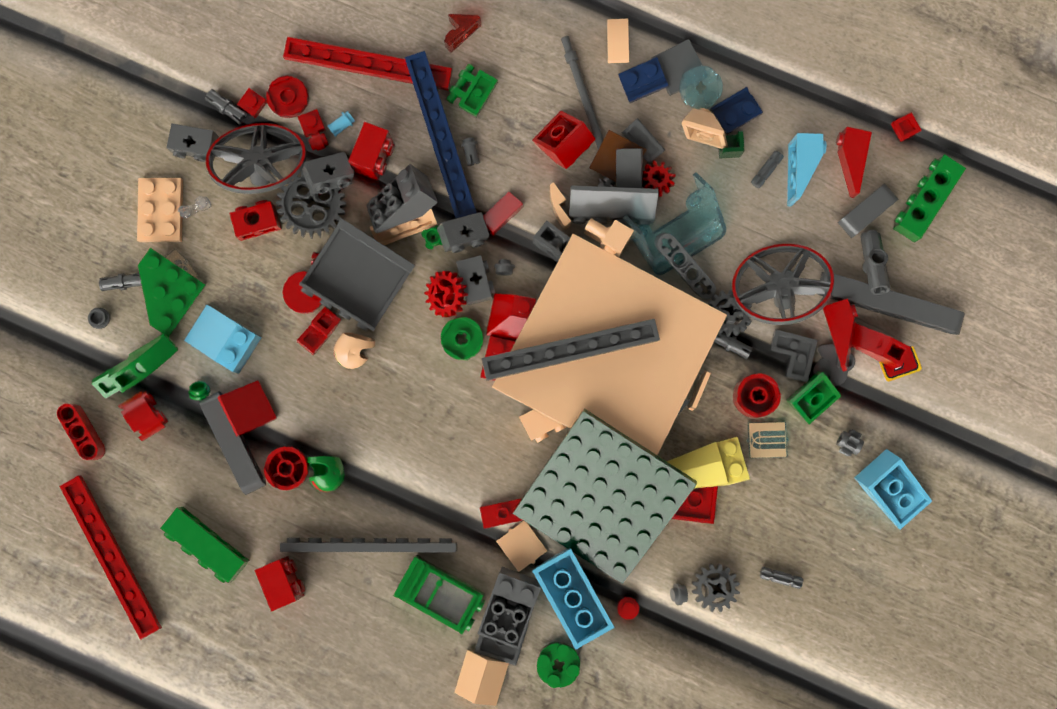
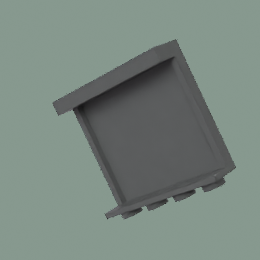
(356, 275)

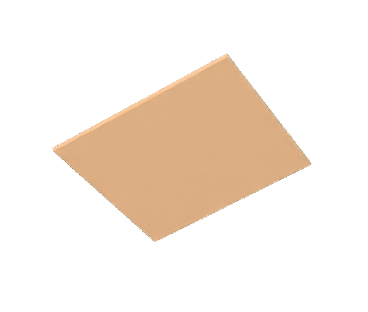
(628, 388)

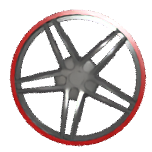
(257, 160)
(783, 285)

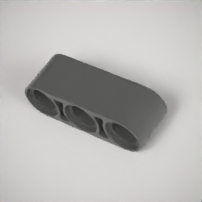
(868, 210)

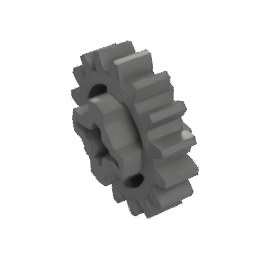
(737, 314)
(721, 578)

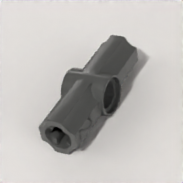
(875, 262)

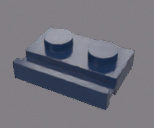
(643, 80)
(736, 110)

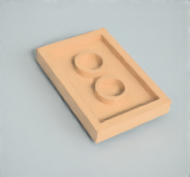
(159, 209)

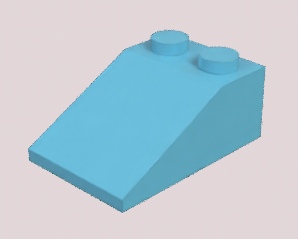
(803, 158)
(222, 339)
(893, 488)

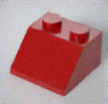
(564, 139)

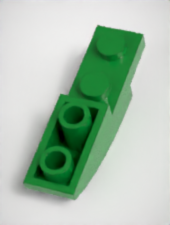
(135, 368)

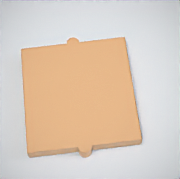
(698, 391)
(521, 546)

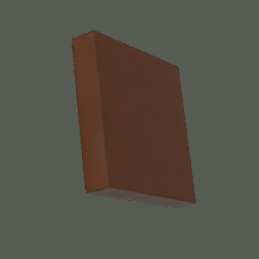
(605, 158)

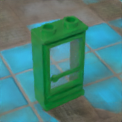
(440, 595)

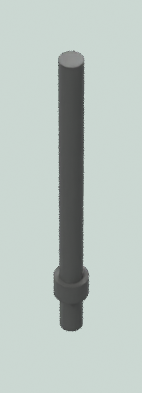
(571, 59)

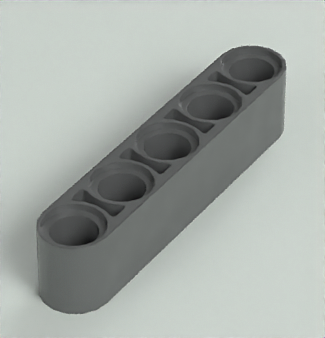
(234, 448)

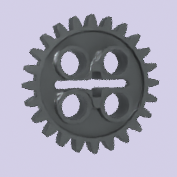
(305, 221)

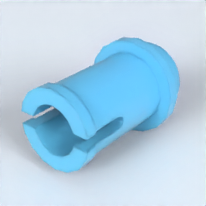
(341, 123)

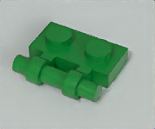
(477, 93)

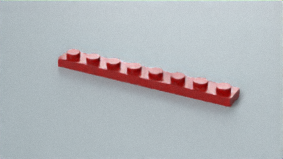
(358, 62)
(110, 557)

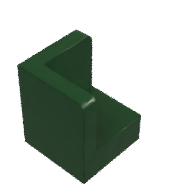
(735, 146)

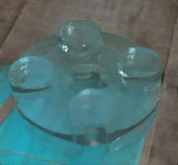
(691, 79)

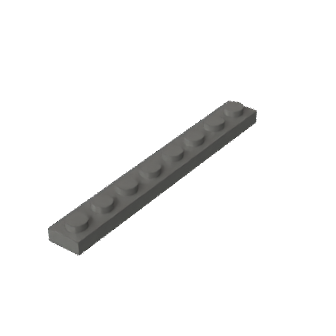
(570, 349)
(359, 545)

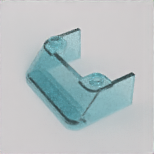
(693, 229)

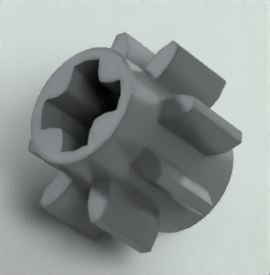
(850, 442)

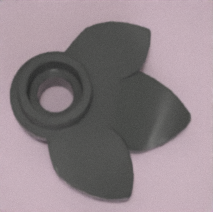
(831, 365)

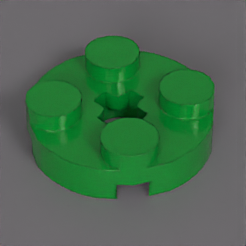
(450, 342)
(569, 671)

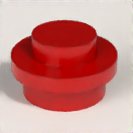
(628, 608)

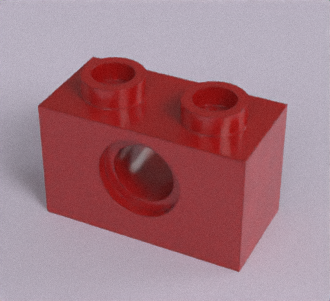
(267, 222)

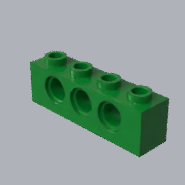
(950, 173)

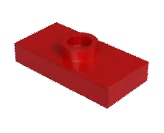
(499, 513)

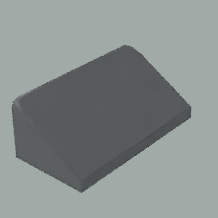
(629, 168)

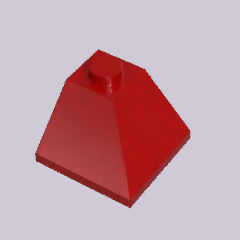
(509, 315)

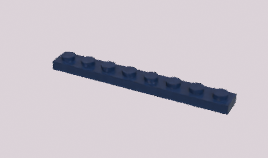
(440, 134)

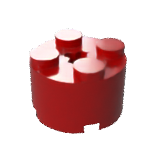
(768, 393)
(142, 415)

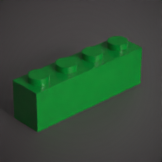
(204, 544)

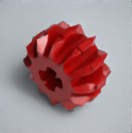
(666, 181)

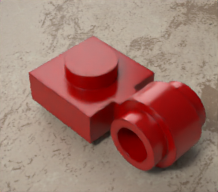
(312, 126)

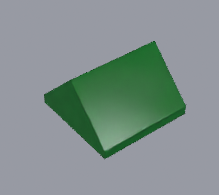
(814, 397)

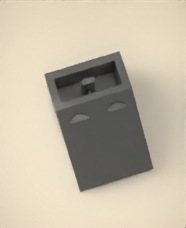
(401, 200)
(510, 607)

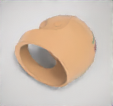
(348, 349)

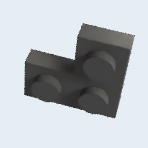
(800, 351)

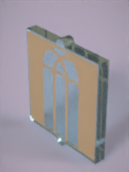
(767, 440)

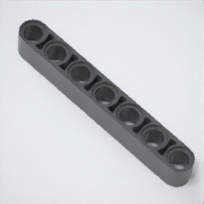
(897, 305)

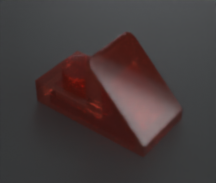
(465, 27)

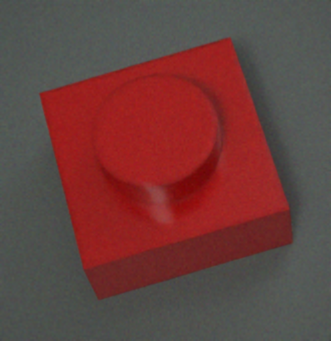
(252, 103)
(906, 127)

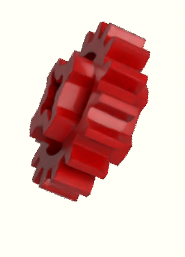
(446, 293)

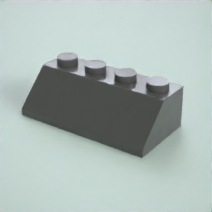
(612, 204)

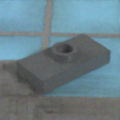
(640, 135)

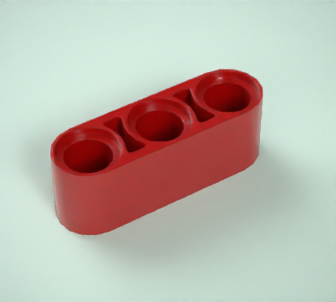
(90, 435)

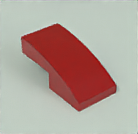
(319, 330)

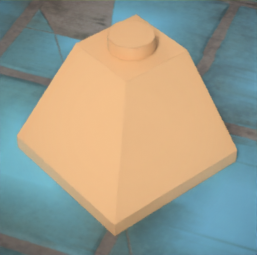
(704, 128)

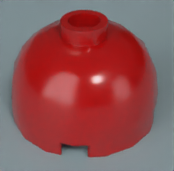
(286, 468)

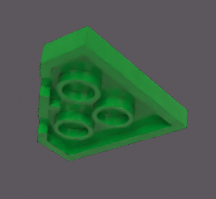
(166, 291)

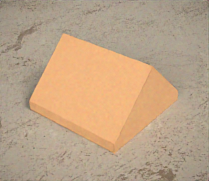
(481, 679)

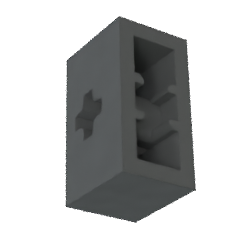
(181, 136)
(328, 173)
(472, 225)
(551, 240)
(472, 267)

